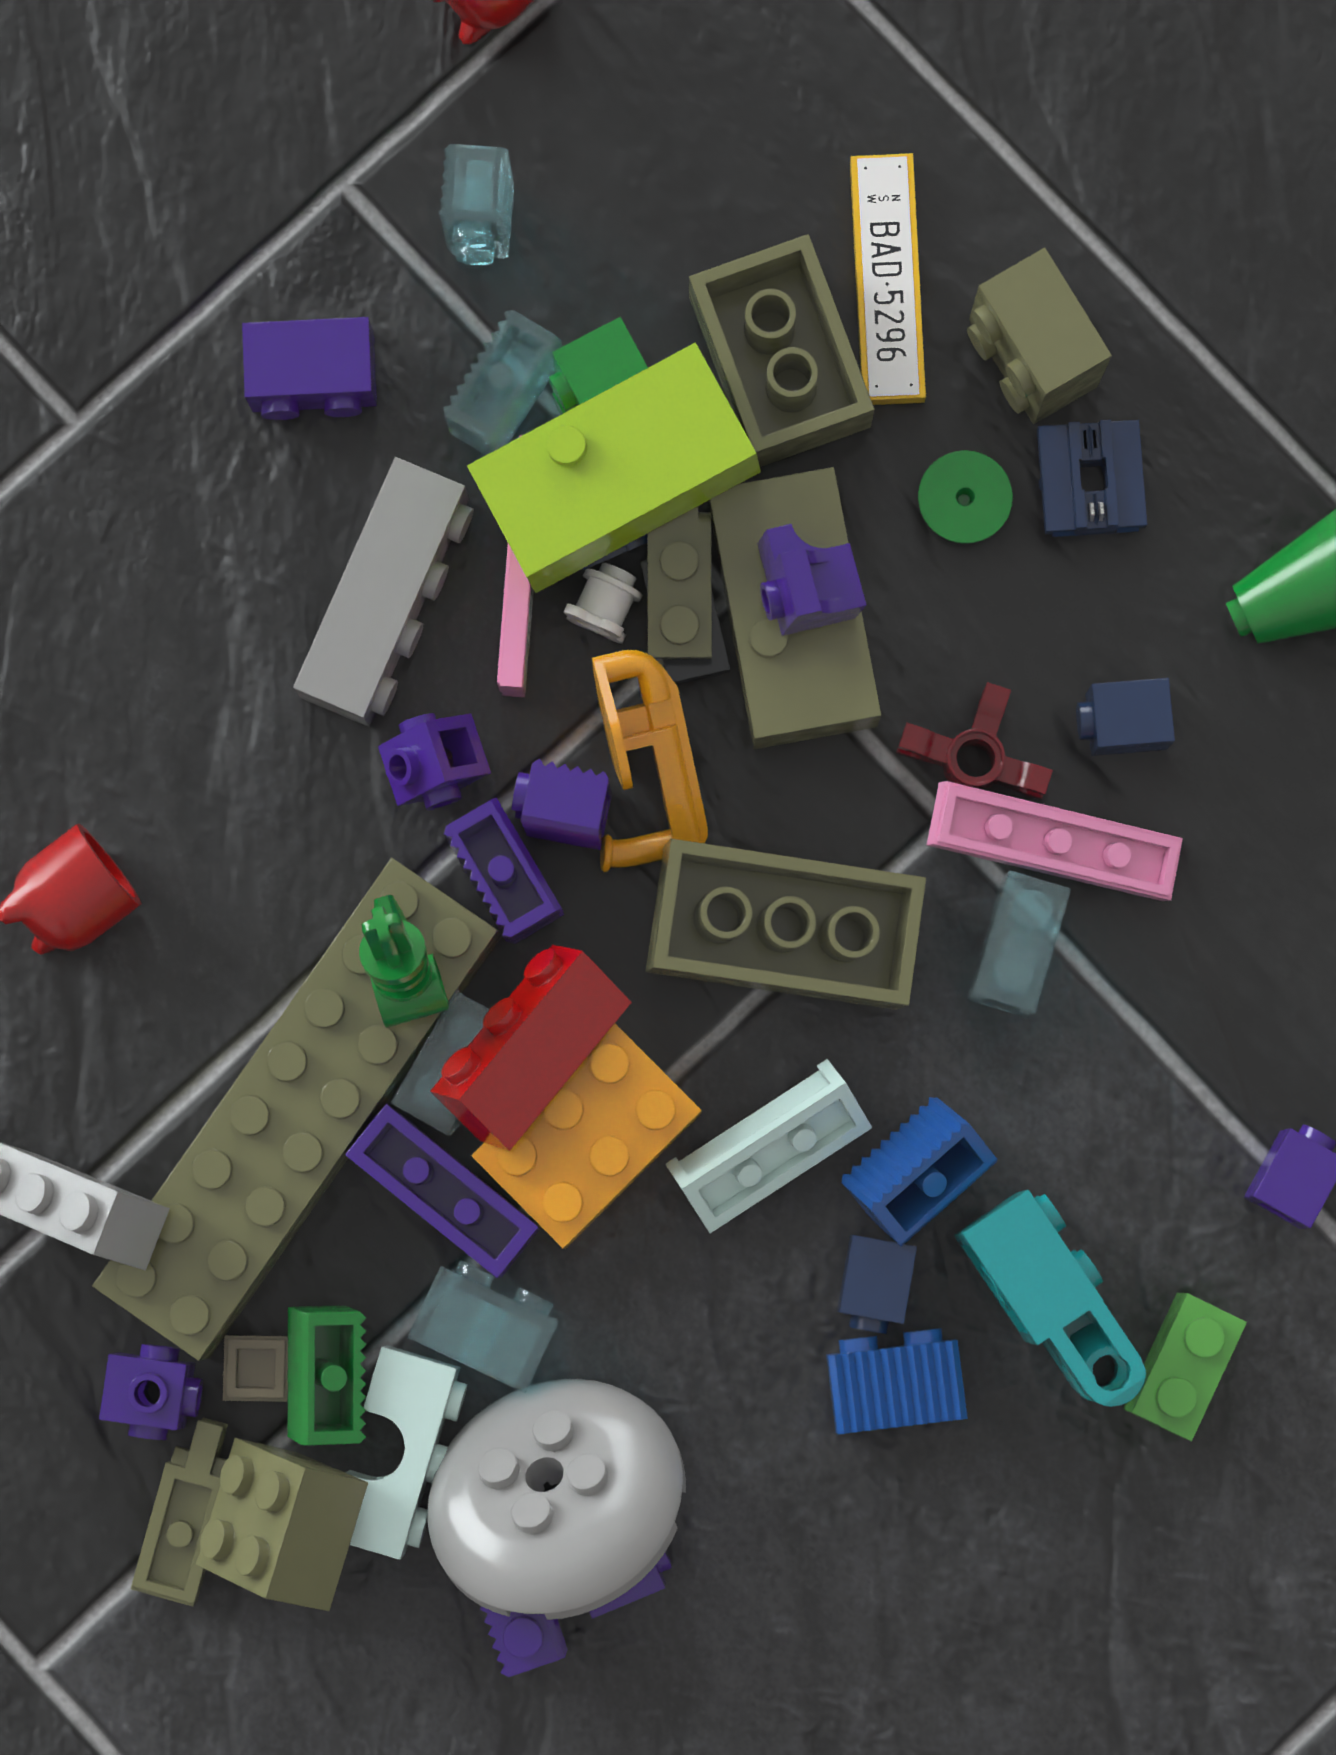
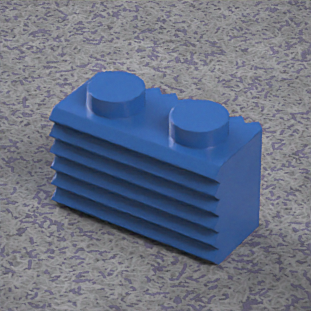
(919, 1170)
(896, 1383)

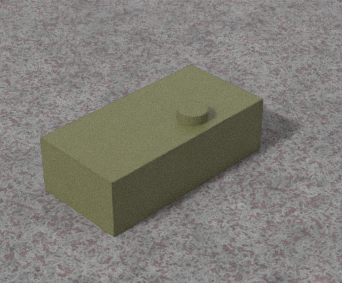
(805, 680)
(786, 924)

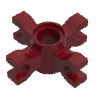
(1005, 771)

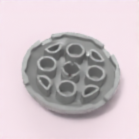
(565, 1546)

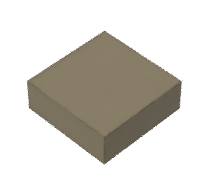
(255, 1368)

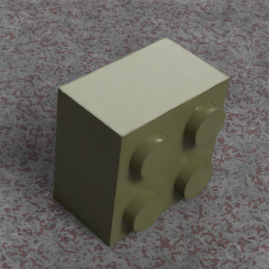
(1037, 337)
(281, 1524)

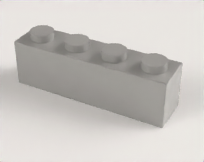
(383, 592)

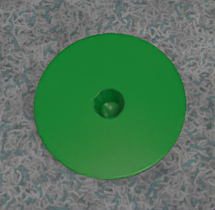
(965, 497)

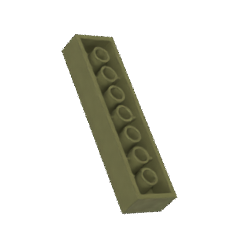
(289, 1124)

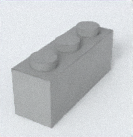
(78, 1208)

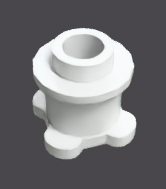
(604, 602)

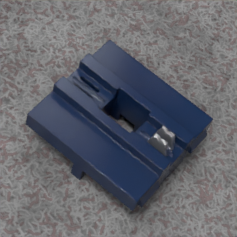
(1118, 452)

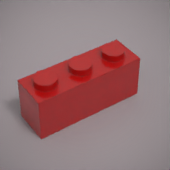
(530, 1046)

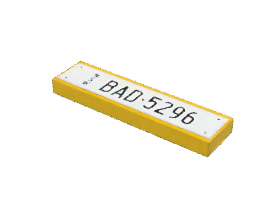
(887, 278)

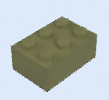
(781, 350)

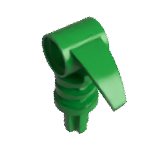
(400, 970)

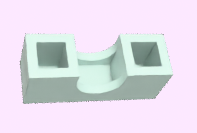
(418, 1398)

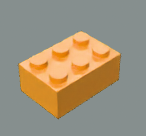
(592, 1138)

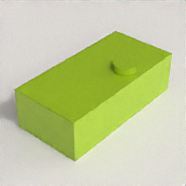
(615, 467)

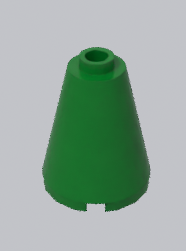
(1292, 589)

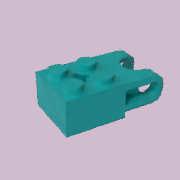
(1052, 1294)

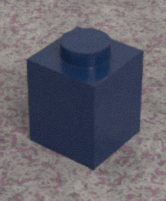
(1126, 717)
(876, 1283)

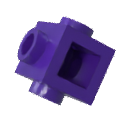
(433, 759)
(127, 1396)

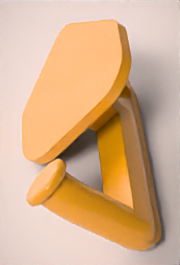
(657, 724)

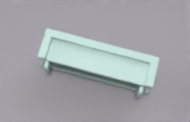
(770, 1147)

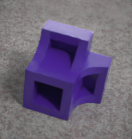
(807, 583)

